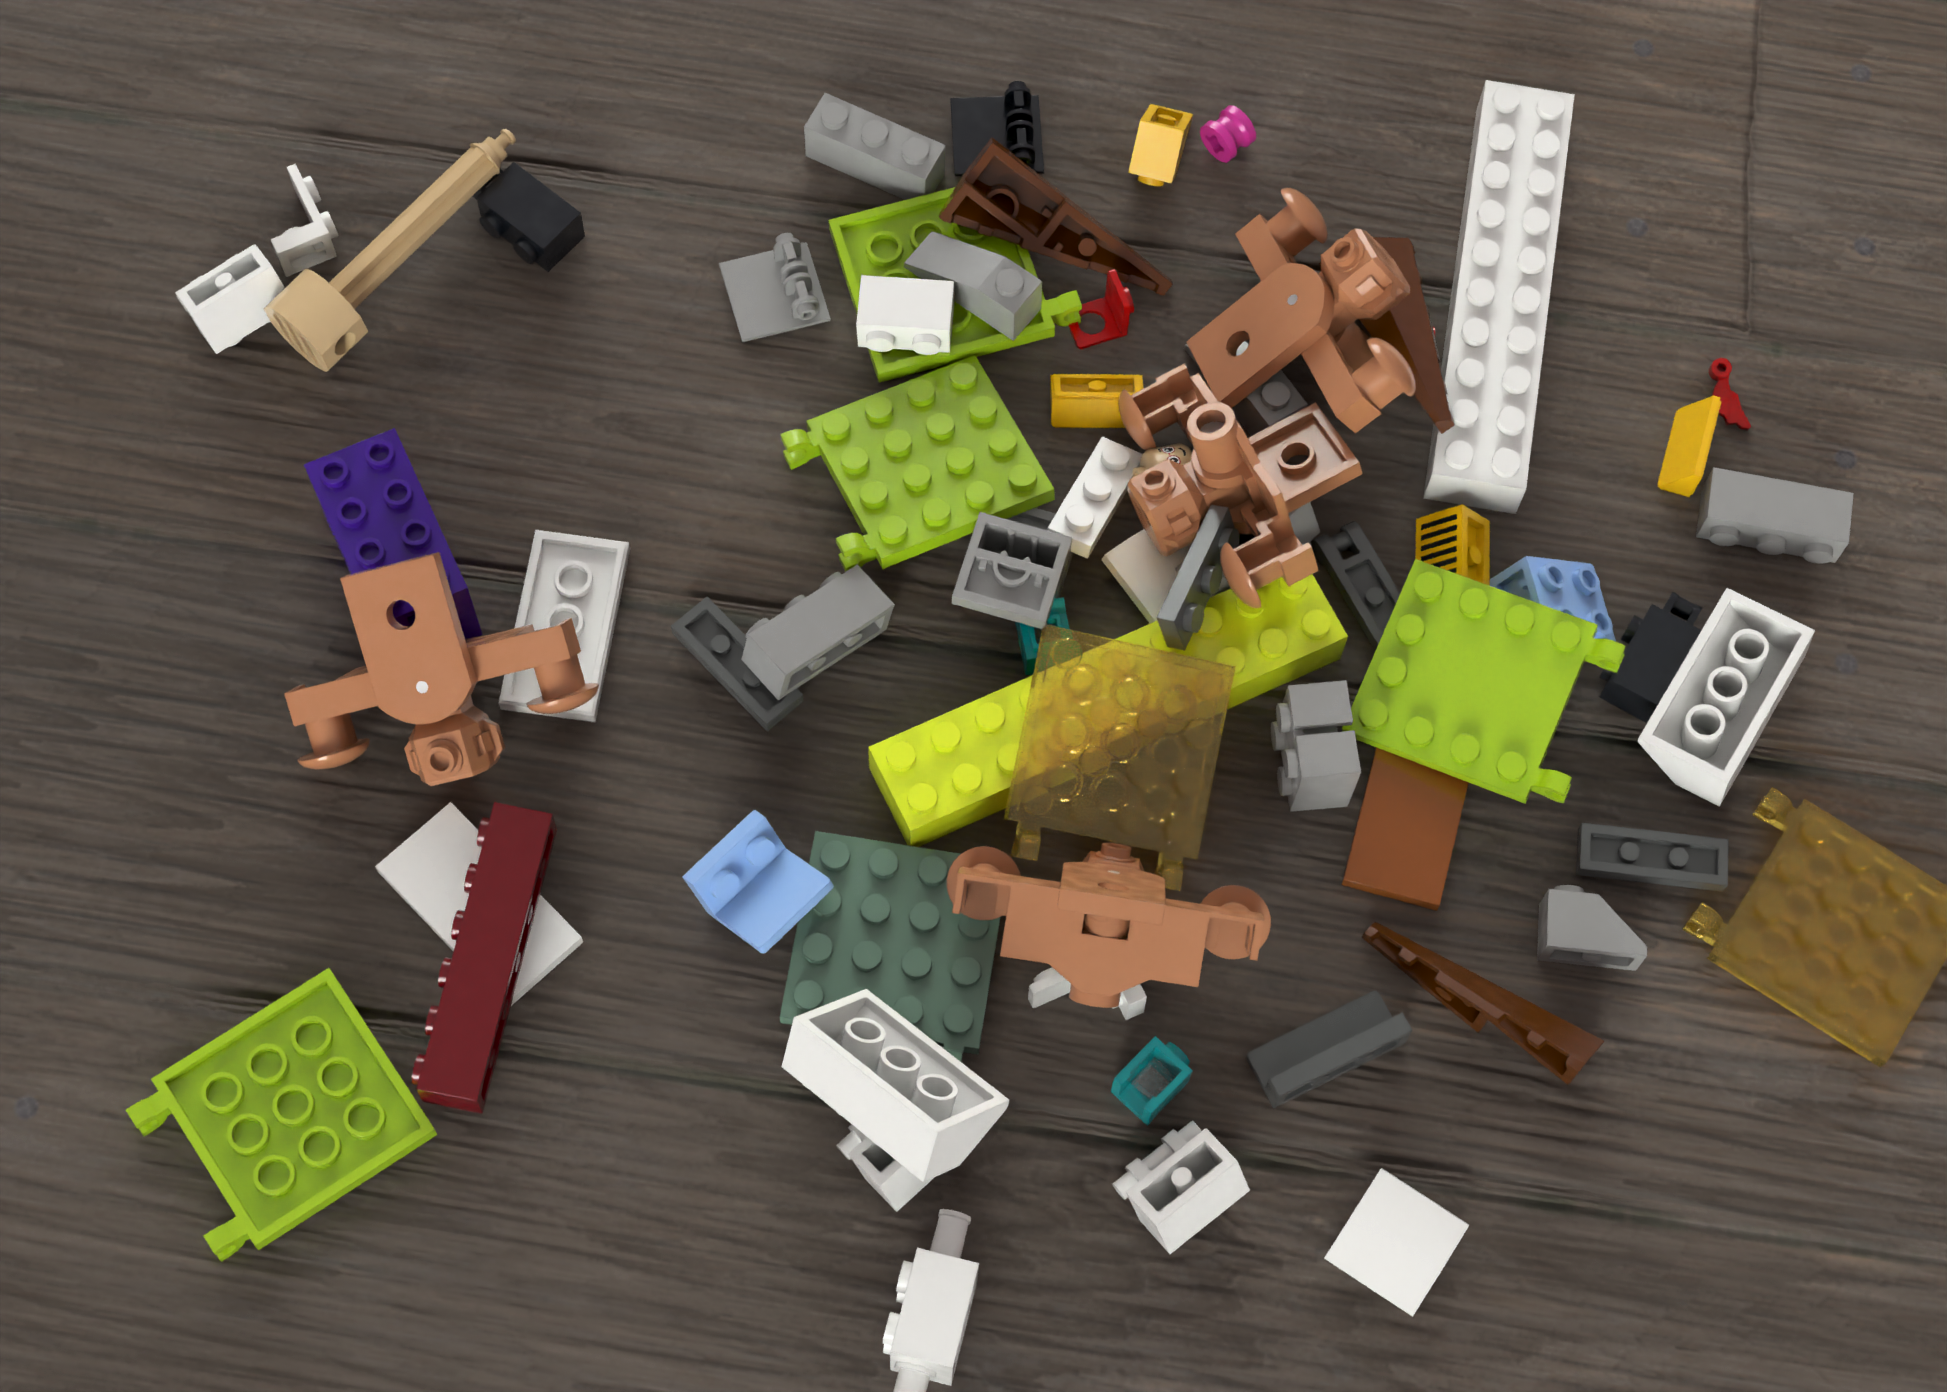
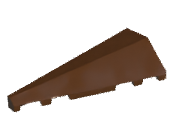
(1018, 205)
(1412, 334)
(1476, 1001)

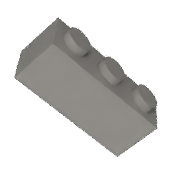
(873, 149)
(1774, 515)
(816, 631)

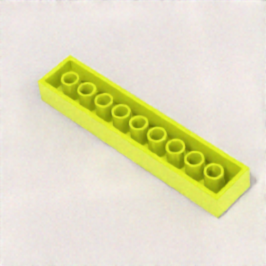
(965, 759)

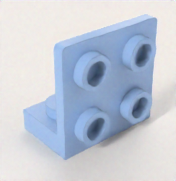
(1561, 586)
(756, 883)

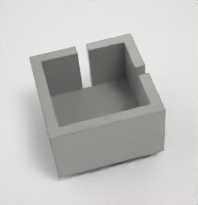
(1317, 759)

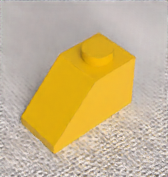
(1159, 145)

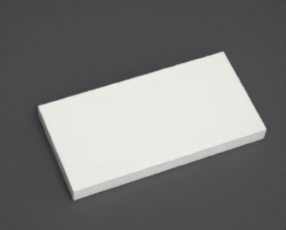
(564, 581)
(431, 876)

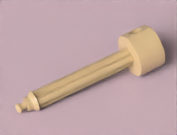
(322, 315)

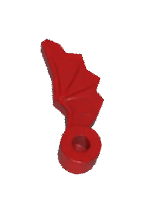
(1730, 405)

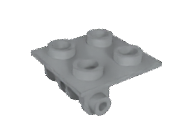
(775, 290)

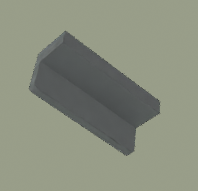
(1327, 1048)

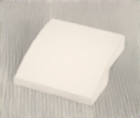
(1144, 572)
(1397, 1242)

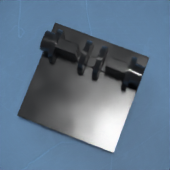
(1007, 118)

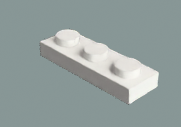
(1095, 495)

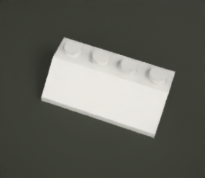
(1724, 695)
(892, 1083)

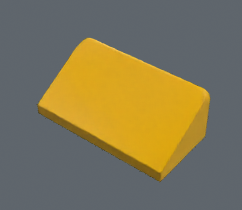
(1089, 399)
(1689, 446)

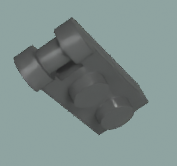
(1359, 579)

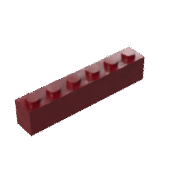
(486, 958)

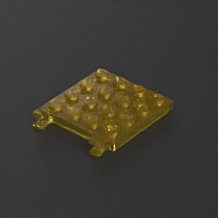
(1118, 747)
(1833, 929)

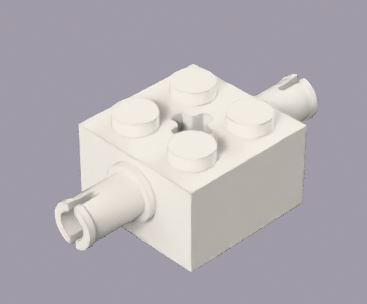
(935, 1308)

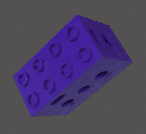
(384, 516)

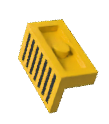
(1456, 542)

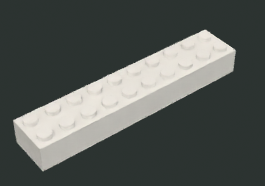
(1501, 297)

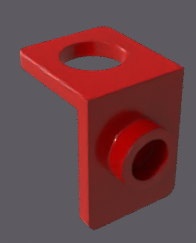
(1113, 308)

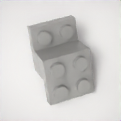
(1014, 567)

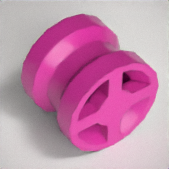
(1228, 133)

